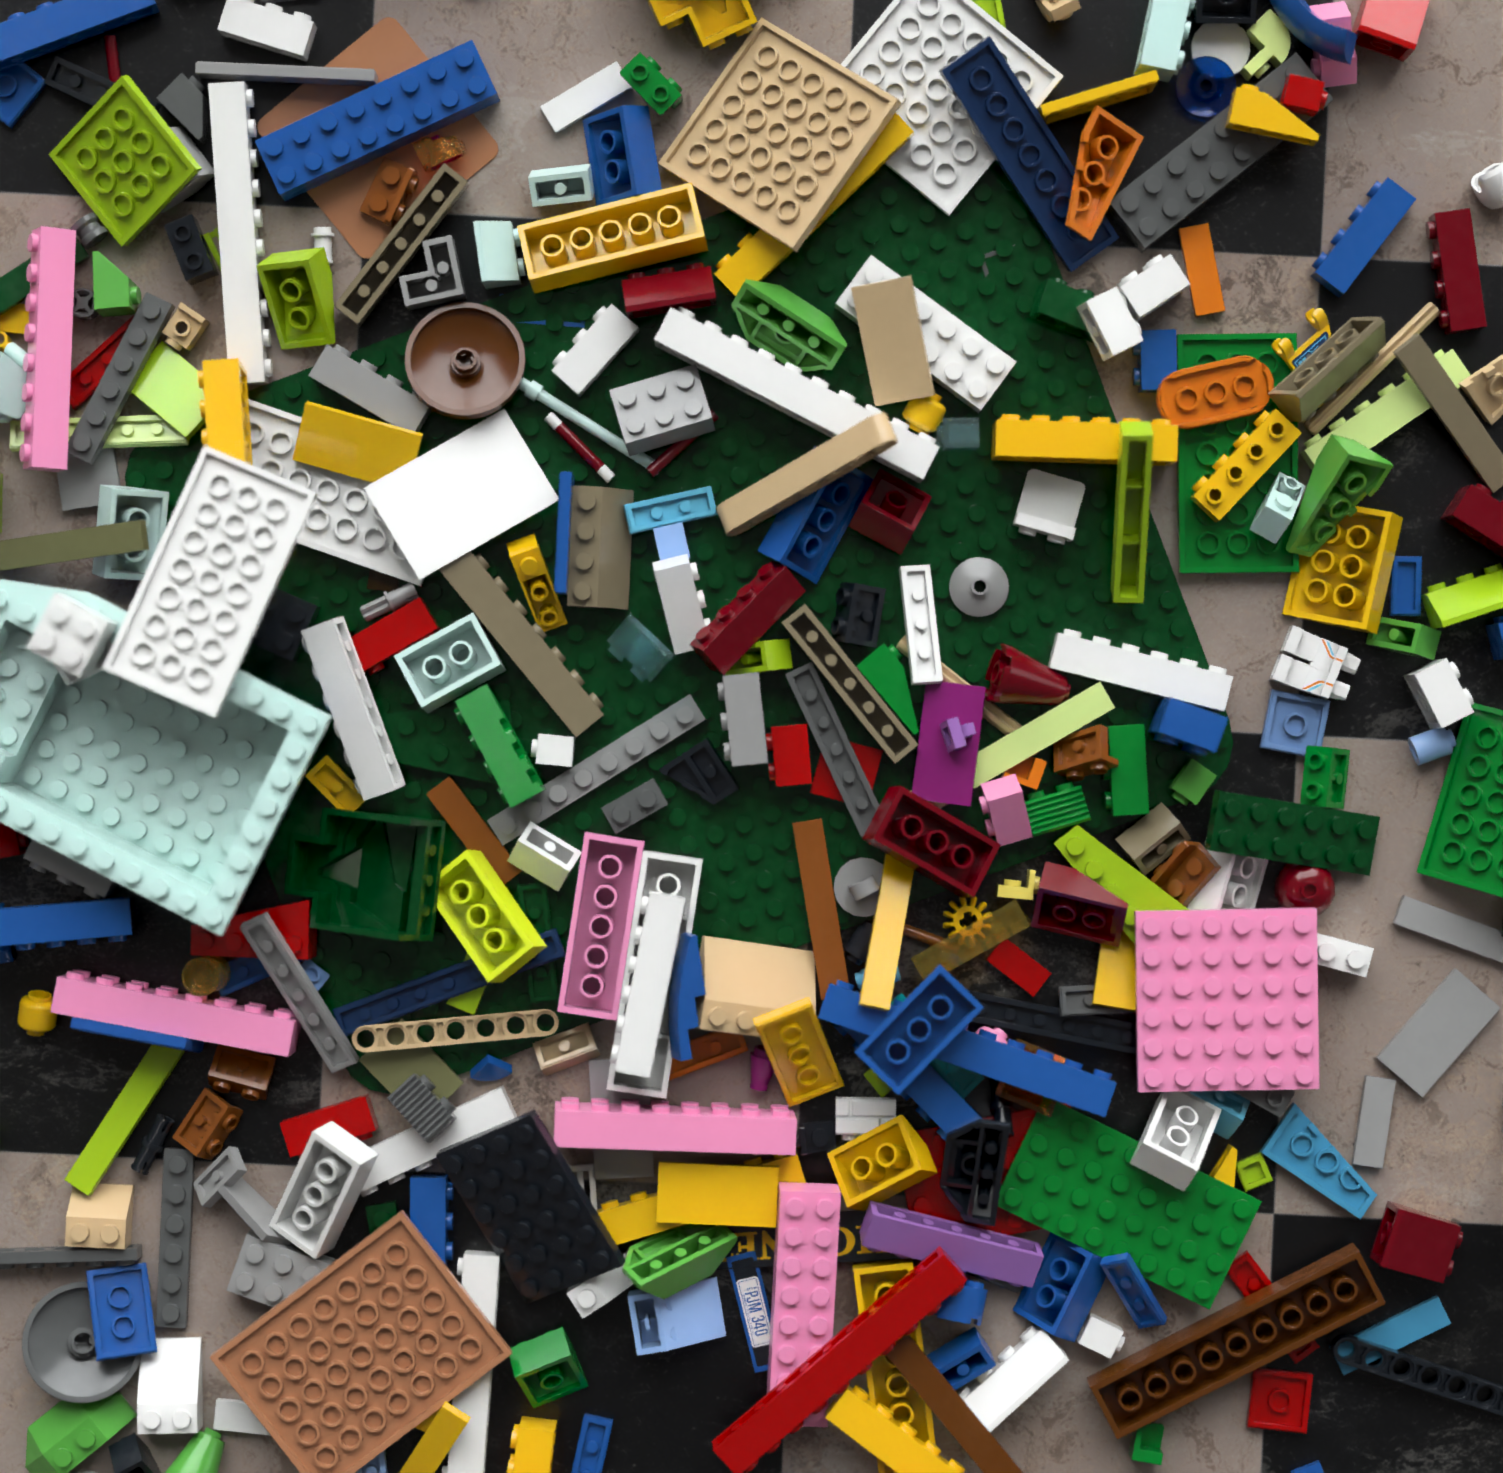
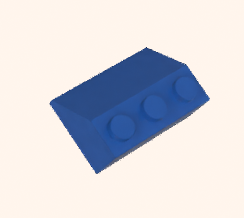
(622, 153)
(1063, 1288)

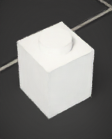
(553, 750)
(1101, 1335)

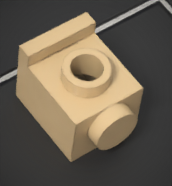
(195, 327)

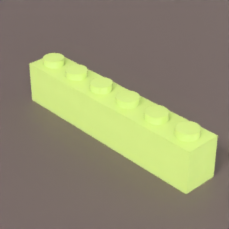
(1388, 413)

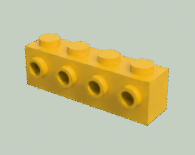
(1245, 465)

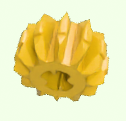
(959, 912)

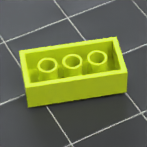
(486, 917)

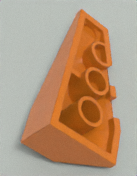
(1101, 164)

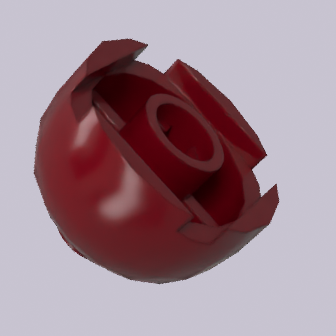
(1304, 887)

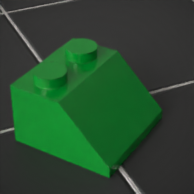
(547, 1367)

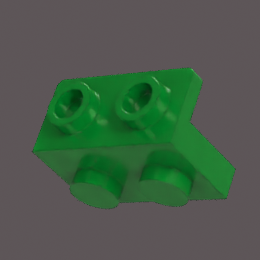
(651, 85)

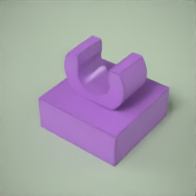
(955, 734)

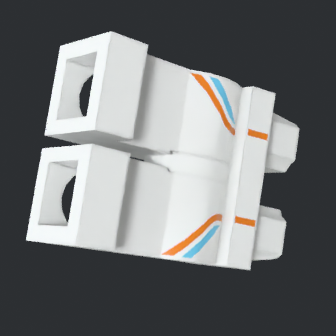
(1323, 665)

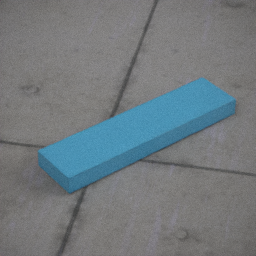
(1399, 1330)

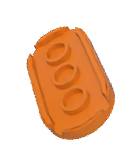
(1214, 392)

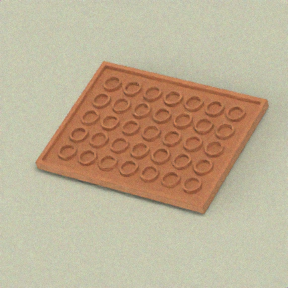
(361, 1352)

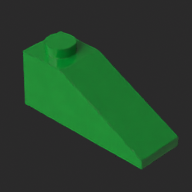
(889, 680)

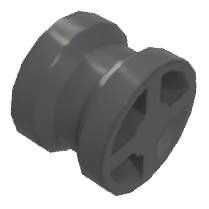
(89, 230)
(81, 301)

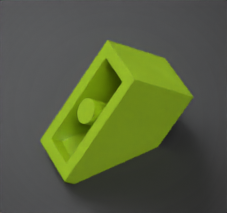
(764, 657)

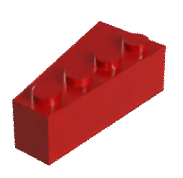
(290, 918)

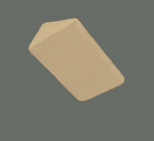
(566, 1049)

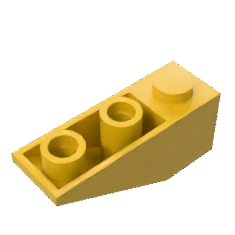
(536, 582)

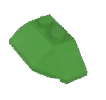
(787, 326)
(677, 1257)
(74, 1432)

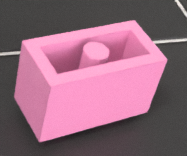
(1006, 810)

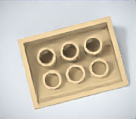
(750, 981)

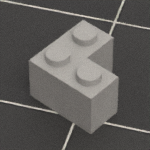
(442, 280)

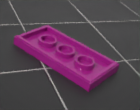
(940, 774)

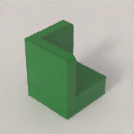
(1146, 1444)

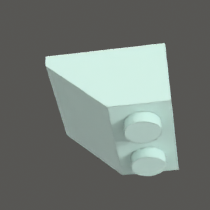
(498, 254)

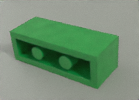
(1129, 780)

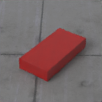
(1018, 966)

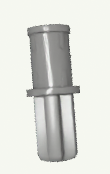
(389, 602)

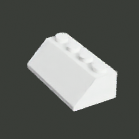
(1234, 885)
(1014, 1377)

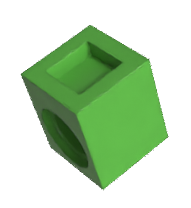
(1191, 782)

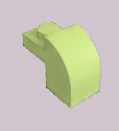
(1272, 41)

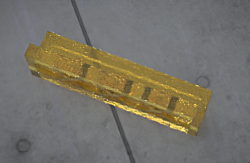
(973, 939)

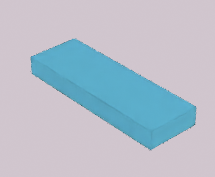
(670, 509)

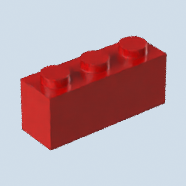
(393, 635)
(352, 1115)

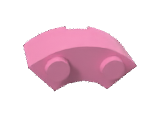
(1326, 69)

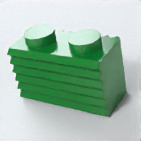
(1056, 809)

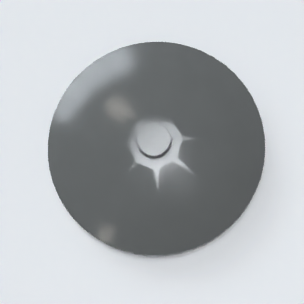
(62, 1352)

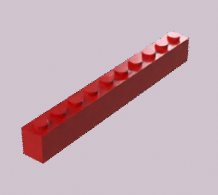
(839, 1361)

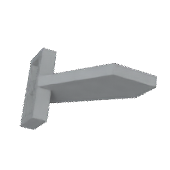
(225, 1180)

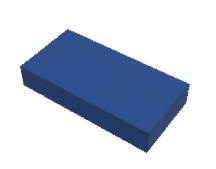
(1405, 586)

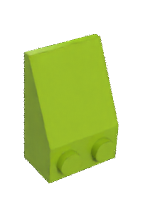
(299, 297)

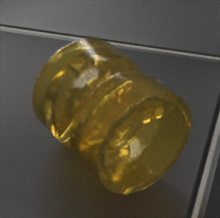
(206, 975)

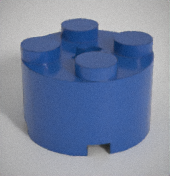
(966, 1304)

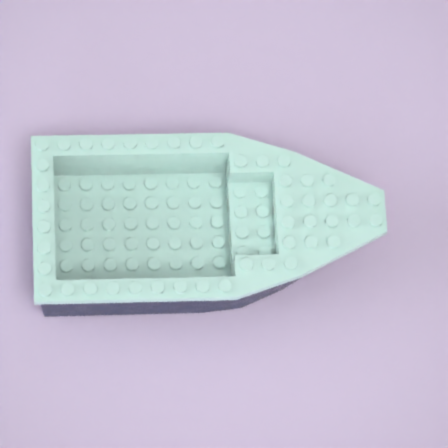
(140, 780)

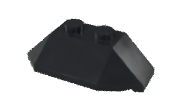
(975, 1169)

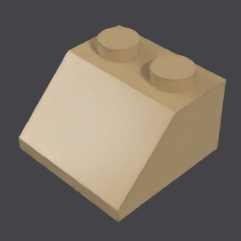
(102, 1218)

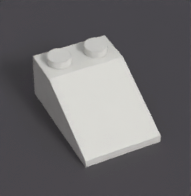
(171, 1387)

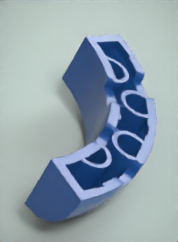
(1314, 32)

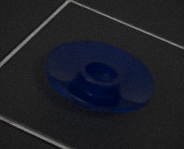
(1204, 102)

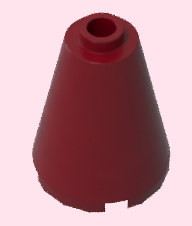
(1023, 680)

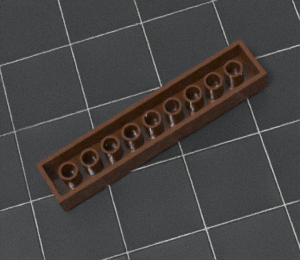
(1235, 1340)

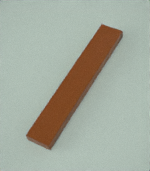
(820, 903)

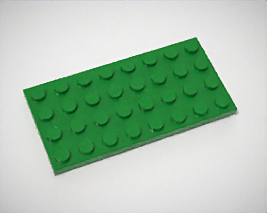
(1229, 543)
(1081, 1186)

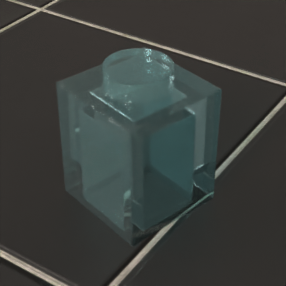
(958, 433)

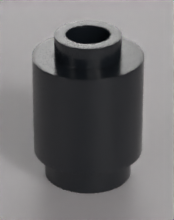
(859, 943)

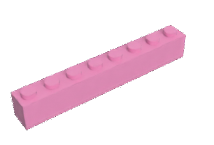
(49, 349)

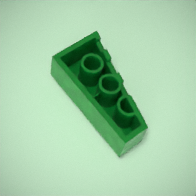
(499, 745)

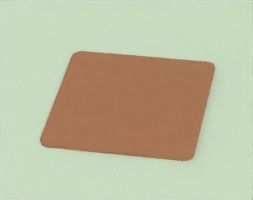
(389, 52)

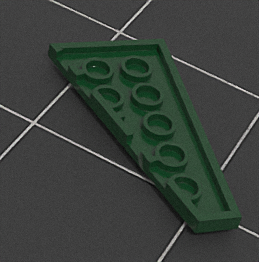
(435, 741)

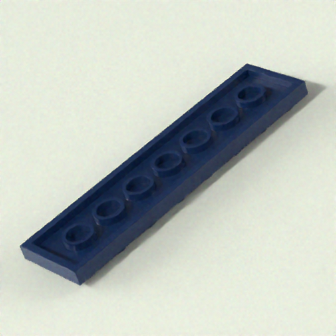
(1022, 147)

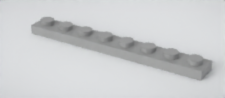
(598, 768)

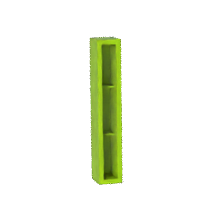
(1131, 511)

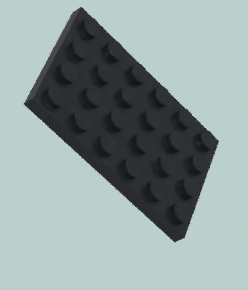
(530, 1207)

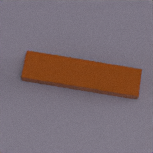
(471, 827)

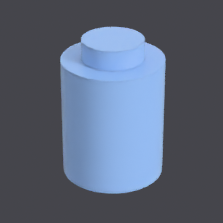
(1431, 745)

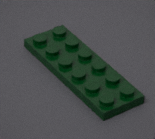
(1291, 832)

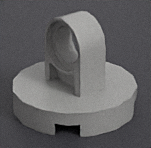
(858, 886)

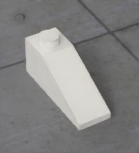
(599, 1290)

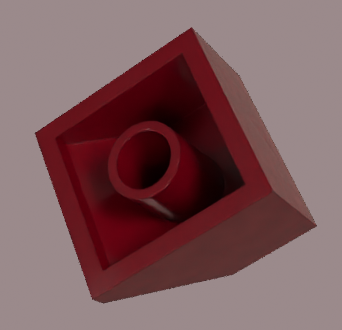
(890, 511)

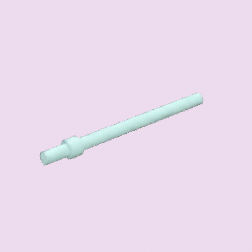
(535, 392)

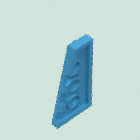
(1312, 1158)

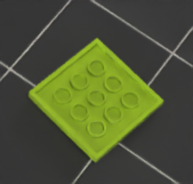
(125, 160)

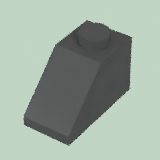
(187, 104)

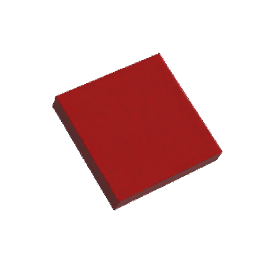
(823, 782)
(1279, 1400)

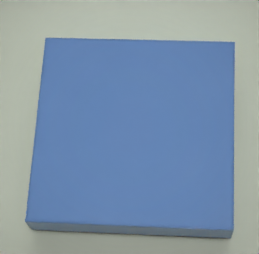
(1293, 722)

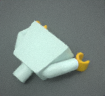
(11, 380)

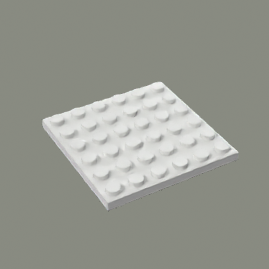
(905, 58)

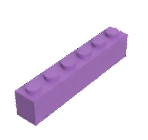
(971, 1248)

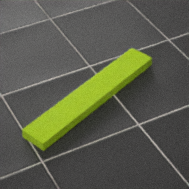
(123, 1117)

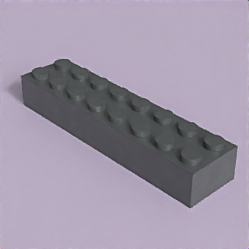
(1198, 168)

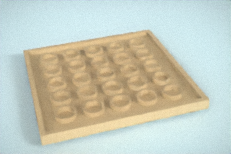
(779, 134)

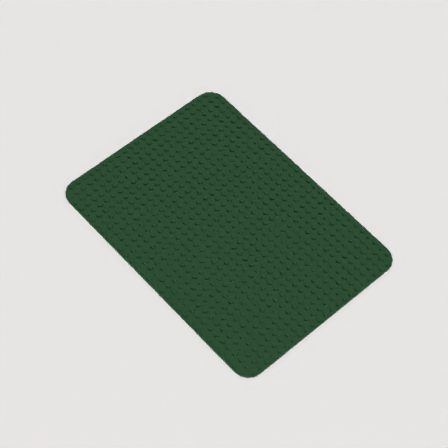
(747, 839)

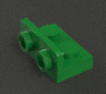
(1325, 777)

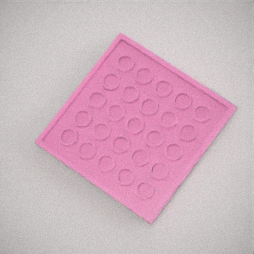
(1226, 999)

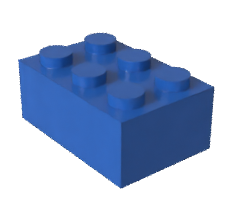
(1186, 724)

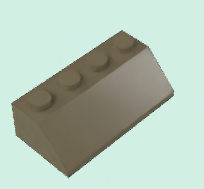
(1329, 368)
(599, 548)

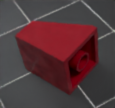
(1416, 1242)

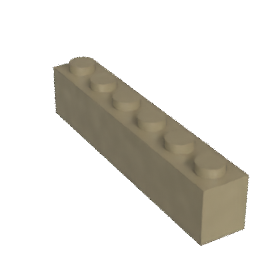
(401, 244)
(849, 684)

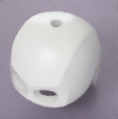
(1491, 186)

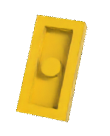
(335, 784)

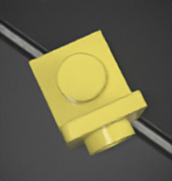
(1013, 888)

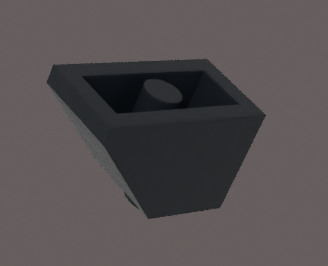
(132, 1456)

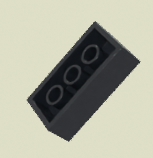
(283, 624)

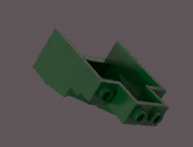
(369, 873)

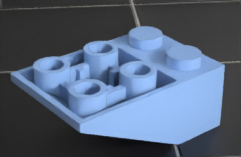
(678, 1320)

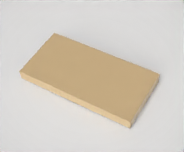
(893, 340)

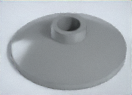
(967, 598)

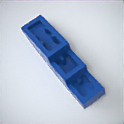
(685, 985)

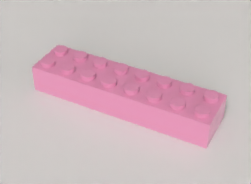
(176, 1014)
(675, 1127)
(803, 1279)

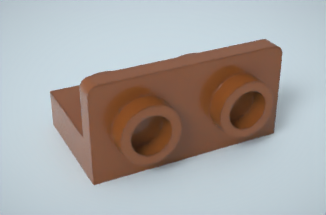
(389, 192)
(1083, 754)
(1186, 871)
(241, 1072)
(207, 1125)

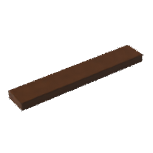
(950, 1408)

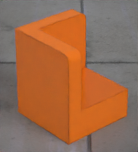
(1028, 772)

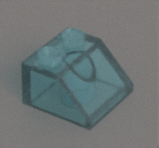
(640, 648)

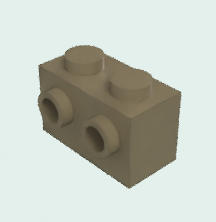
(1152, 838)

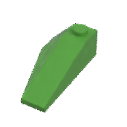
(1338, 482)

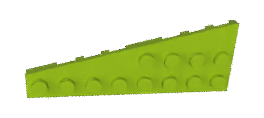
(1115, 875)

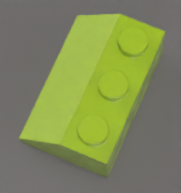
(1465, 599)

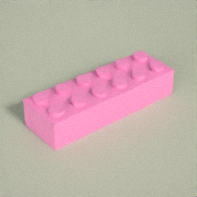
(600, 926)

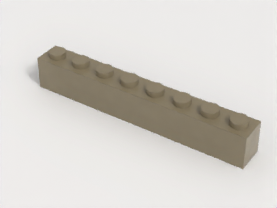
(523, 642)

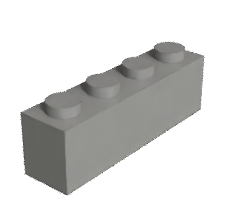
(368, 389)

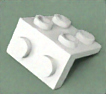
(1049, 506)

